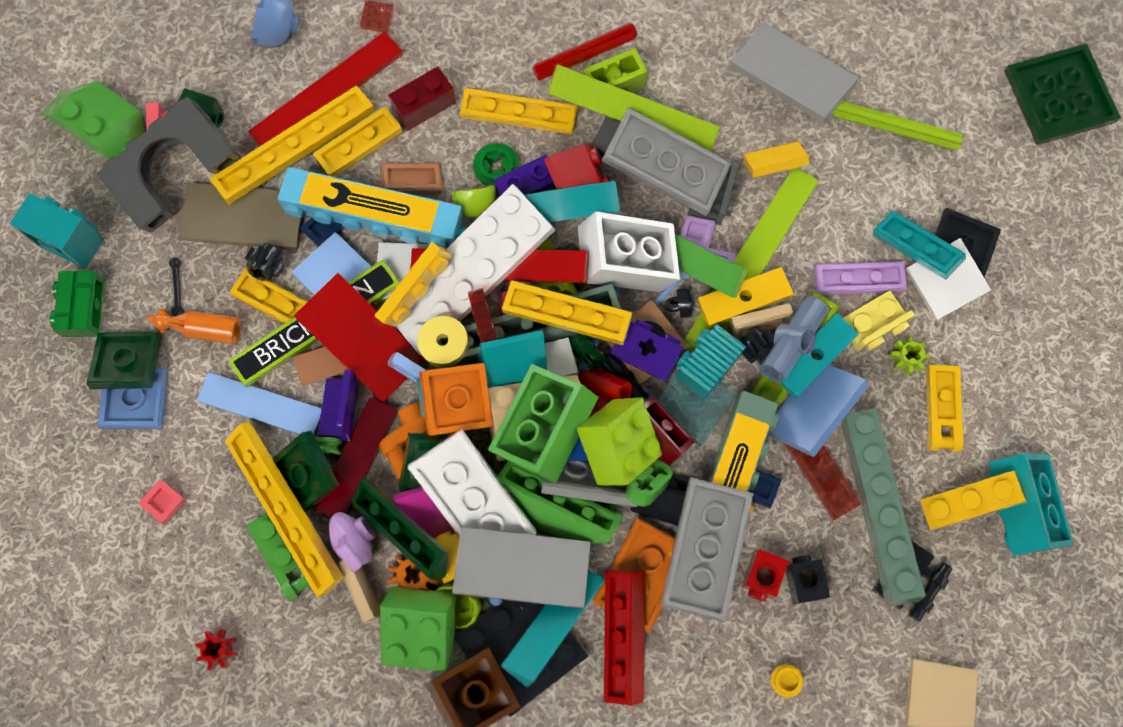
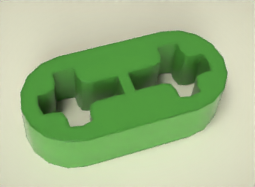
(653, 485)

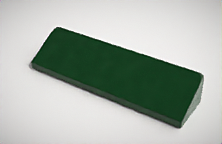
(400, 530)

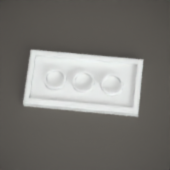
(468, 488)

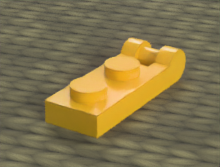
(944, 407)

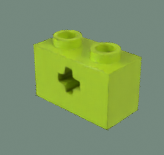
(621, 71)

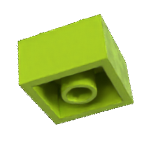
(619, 441)

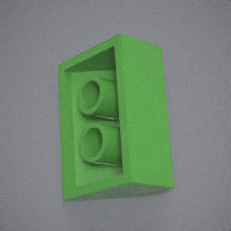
(543, 423)

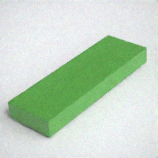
(709, 267)

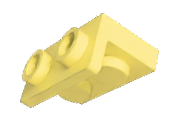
(877, 320)

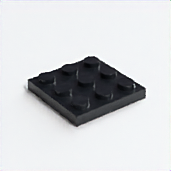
(502, 629)

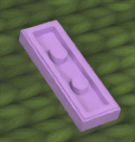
(860, 278)

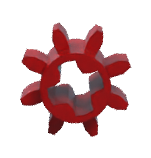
(224, 652)

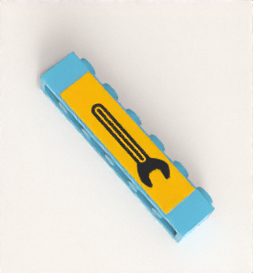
(369, 208)

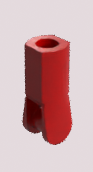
(605, 384)

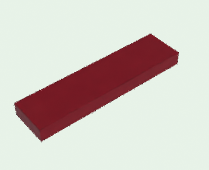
(358, 456)

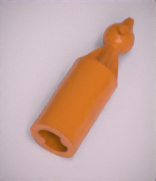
(200, 325)

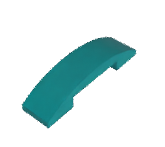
(576, 201)

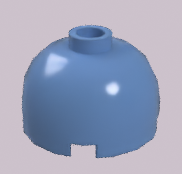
(273, 23)

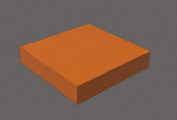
(456, 399)

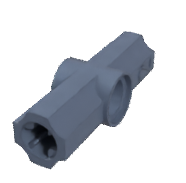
(794, 339)

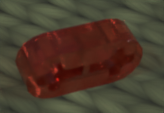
(482, 315)

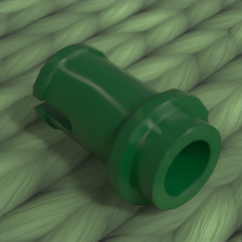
(583, 346)

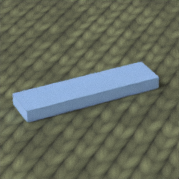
(259, 405)

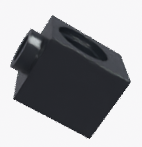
(819, 587)

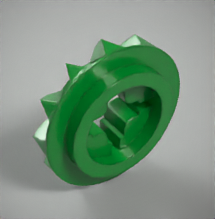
(494, 153)

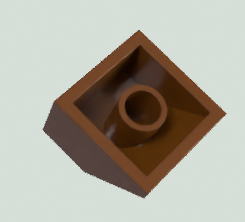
(473, 693)

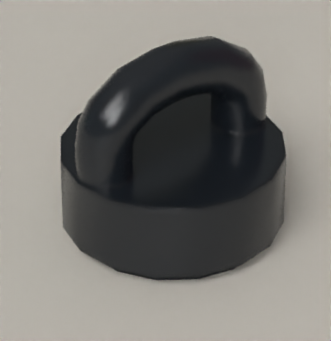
(680, 303)

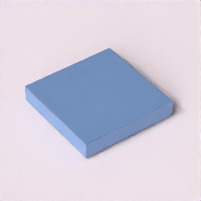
(134, 407)

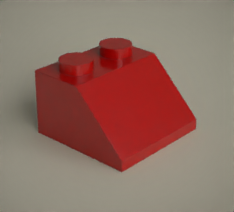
(576, 167)

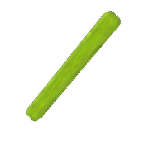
(898, 125)

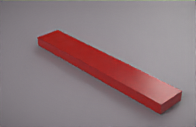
(350, 73)
(543, 266)

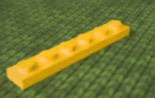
(292, 145)
(284, 509)

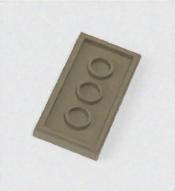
(245, 222)

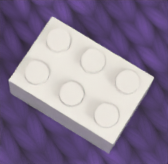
(629, 252)

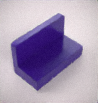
(338, 407)

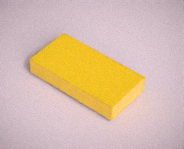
(776, 159)

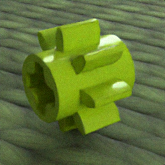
(905, 364)

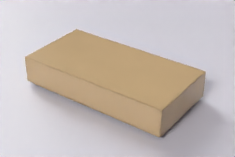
(764, 319)
(361, 592)

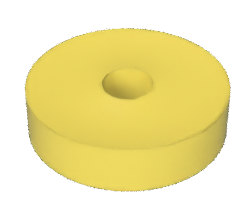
(439, 328)

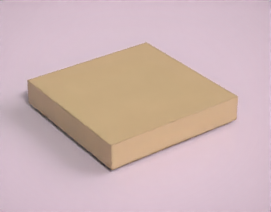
(940, 695)

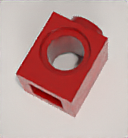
(774, 565)

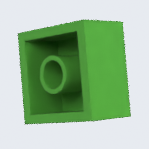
(417, 629)

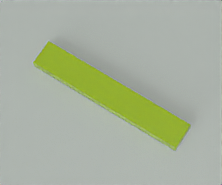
(614, 102)

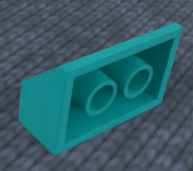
(1041, 520)

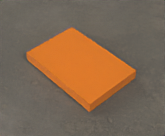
(647, 551)

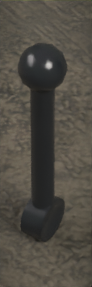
(175, 263)

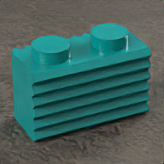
(709, 361)

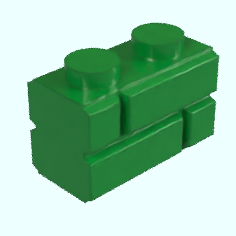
(77, 304)

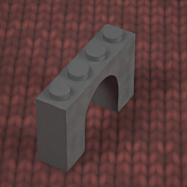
(130, 172)

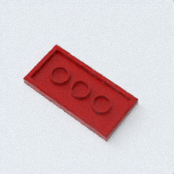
(355, 337)

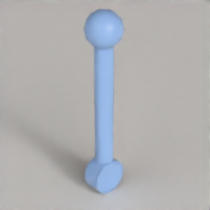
(664, 294)

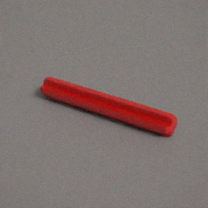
(585, 51)

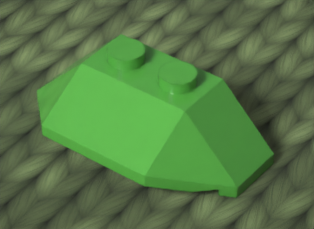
(96, 118)
(560, 515)

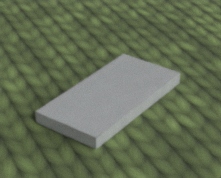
(794, 72)
(666, 162)
(707, 549)
(521, 567)

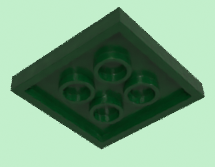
(1062, 94)

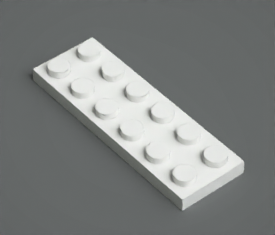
(480, 259)

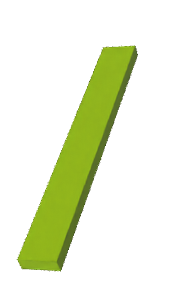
(766, 236)

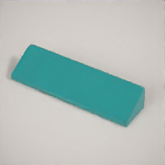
(545, 636)

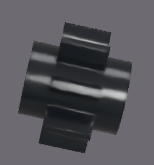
(264, 262)
(757, 344)

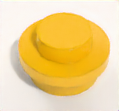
(786, 680)

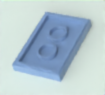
(818, 410)

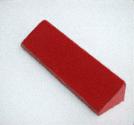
(624, 637)

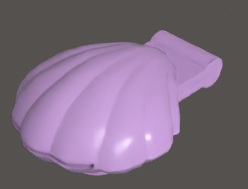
(351, 539)

